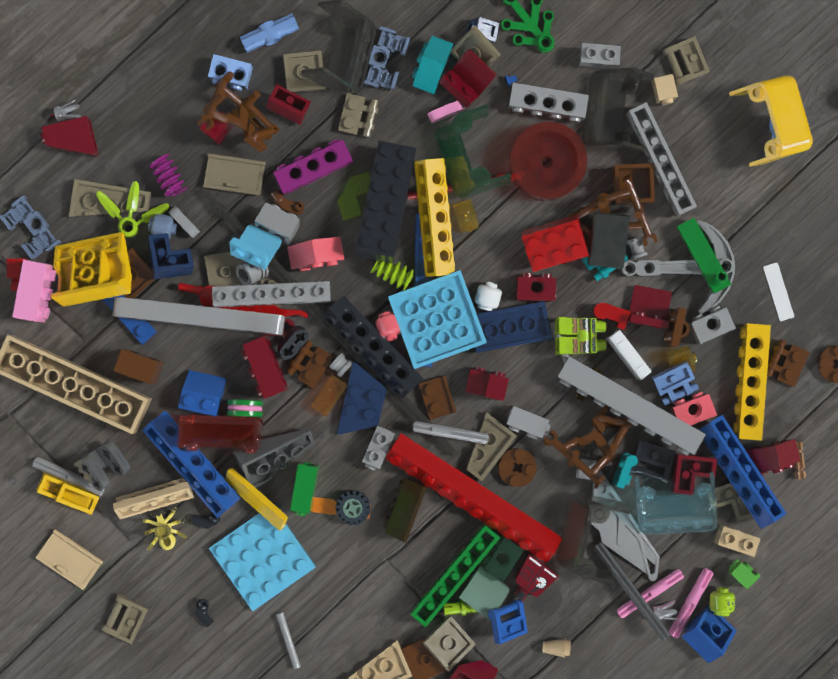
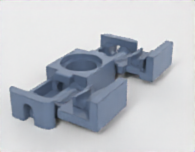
(385, 42)
(25, 211)

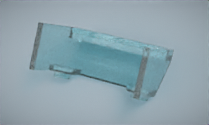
(676, 512)

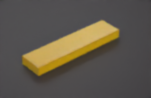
(256, 499)

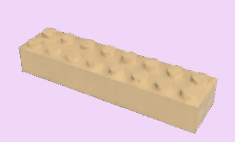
(72, 384)

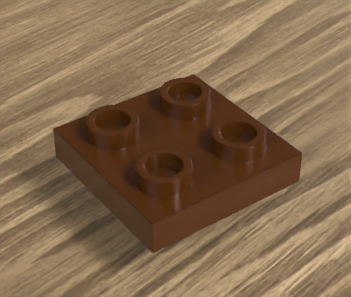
(674, 333)

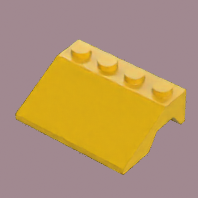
(92, 269)

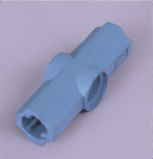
(269, 33)

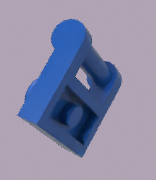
(510, 627)

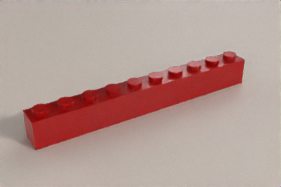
(474, 498)

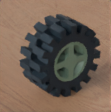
(351, 513)

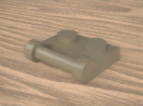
(692, 58)
(130, 622)

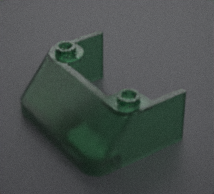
(462, 177)

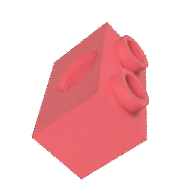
(704, 408)

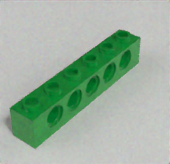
(455, 575)

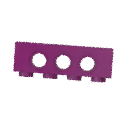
(324, 168)

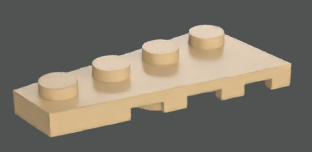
(387, 665)

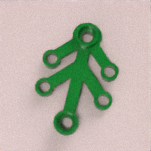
(531, 25)

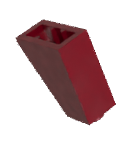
(71, 136)

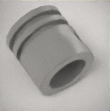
(250, 271)

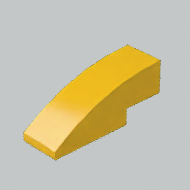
(67, 493)

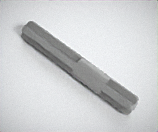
(450, 432)
(65, 475)

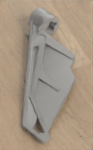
(621, 530)

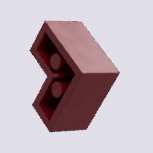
(486, 384)
(775, 456)
(687, 468)

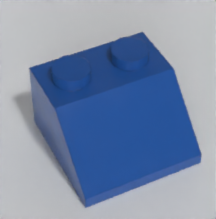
(202, 393)
(709, 634)

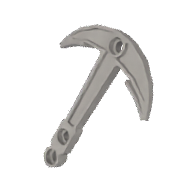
(721, 250)

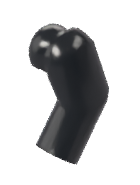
(202, 612)

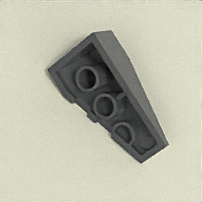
(272, 456)

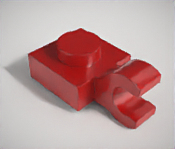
(14, 271)

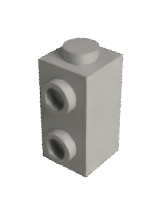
(523, 420)
(378, 448)

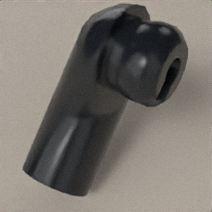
(207, 522)

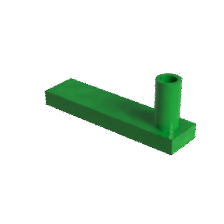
(703, 255)

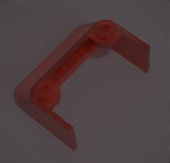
(220, 432)

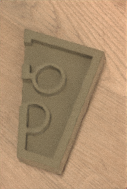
(487, 455)

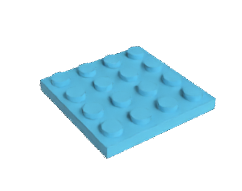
(437, 319)
(261, 559)

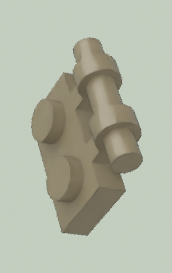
(352, 115)

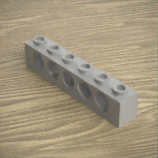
(662, 159)
(271, 294)

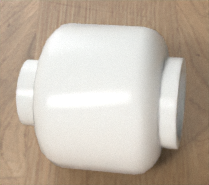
(488, 296)

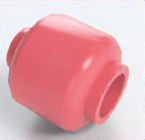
(387, 326)

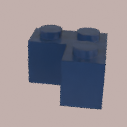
(167, 262)

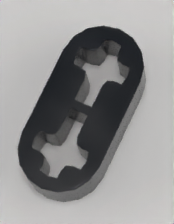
(292, 342)

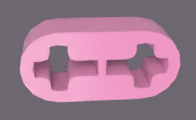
(445, 111)

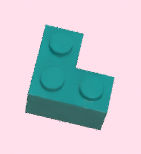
(432, 63)

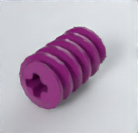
(167, 176)

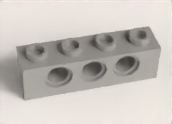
(558, 97)

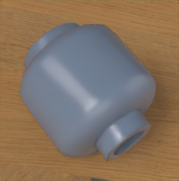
(162, 224)

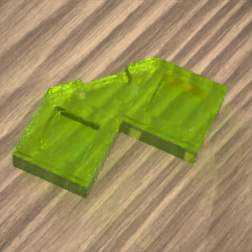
(347, 202)

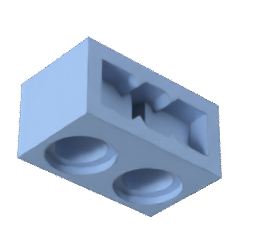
(233, 66)

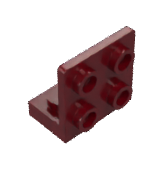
(468, 78)
(650, 307)

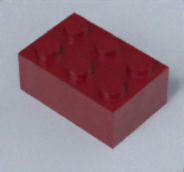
(264, 367)

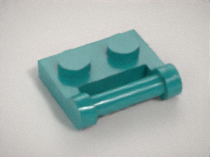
(622, 472)

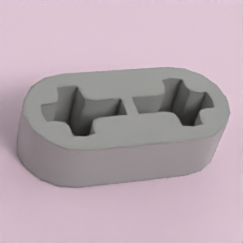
(186, 224)

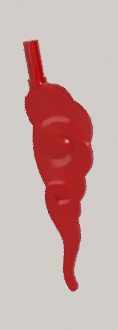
(206, 300)

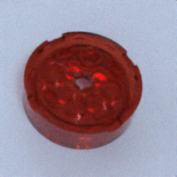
(553, 142)

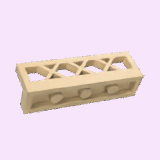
(152, 498)

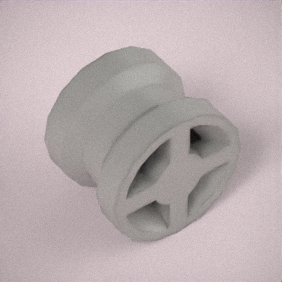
(341, 365)

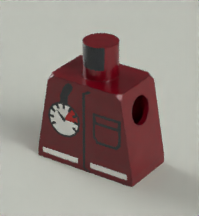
(533, 577)

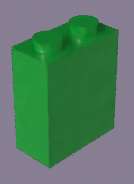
(304, 488)

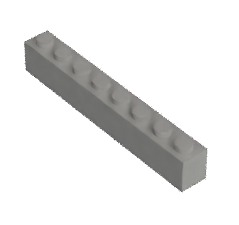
(631, 405)

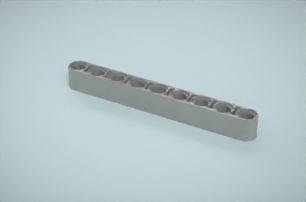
(198, 316)

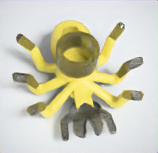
(163, 530)

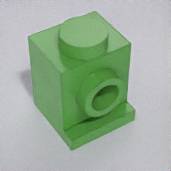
(743, 573)

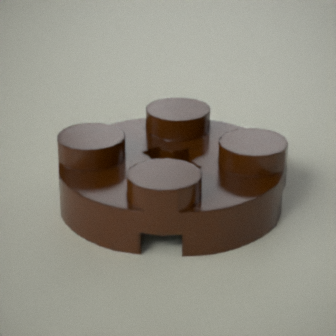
(826, 364)
(517, 478)

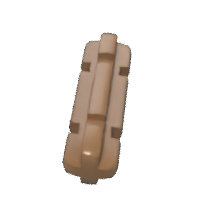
(799, 473)

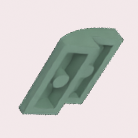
(484, 592)

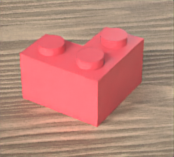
(315, 253)

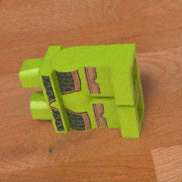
(585, 335)

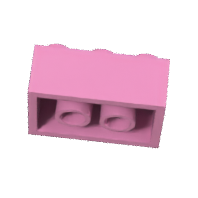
(34, 291)

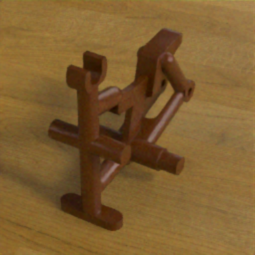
(240, 114)
(603, 202)
(608, 452)

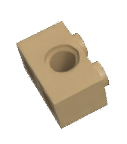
(736, 540)

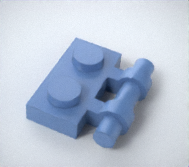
(673, 378)

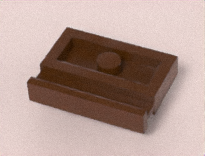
(437, 397)

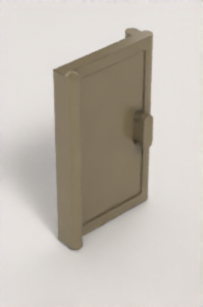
(234, 173)

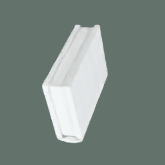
(628, 355)

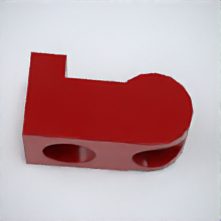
(611, 313)

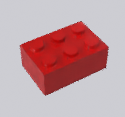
(555, 243)

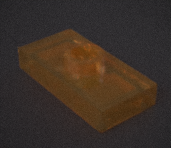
(329, 395)

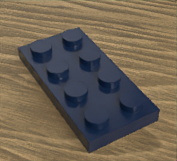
(514, 326)

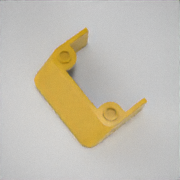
(786, 117)

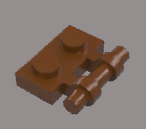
(792, 363)
(314, 368)

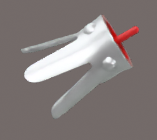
(60, 112)
(665, 614)

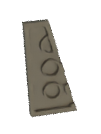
(85, 202)

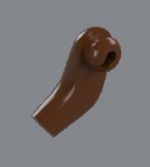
(286, 205)

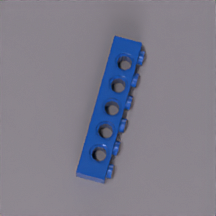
(164, 434)
(742, 472)

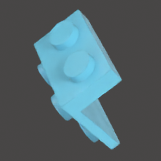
(255, 246)

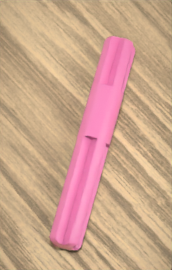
(652, 592)
(691, 602)

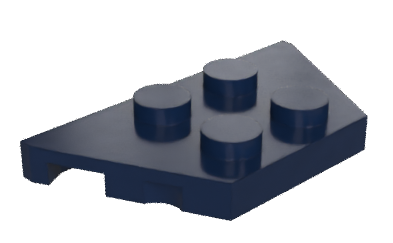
(362, 401)

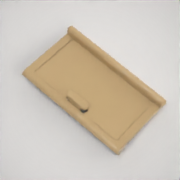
(71, 558)

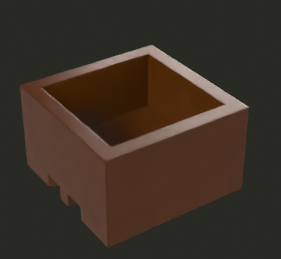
(642, 180)
(138, 366)

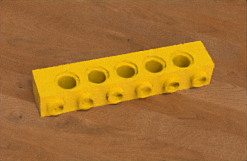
(434, 217)
(758, 391)

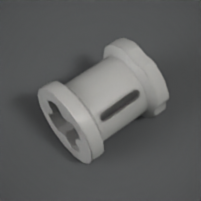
(636, 248)

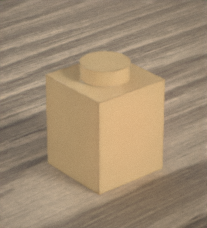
(664, 89)

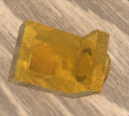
(466, 216)
(680, 355)

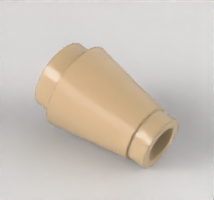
(557, 647)

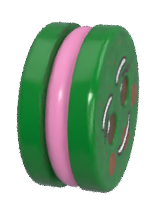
(244, 408)

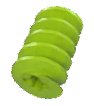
(394, 272)

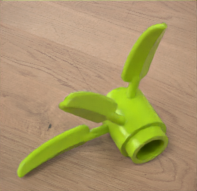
(131, 206)

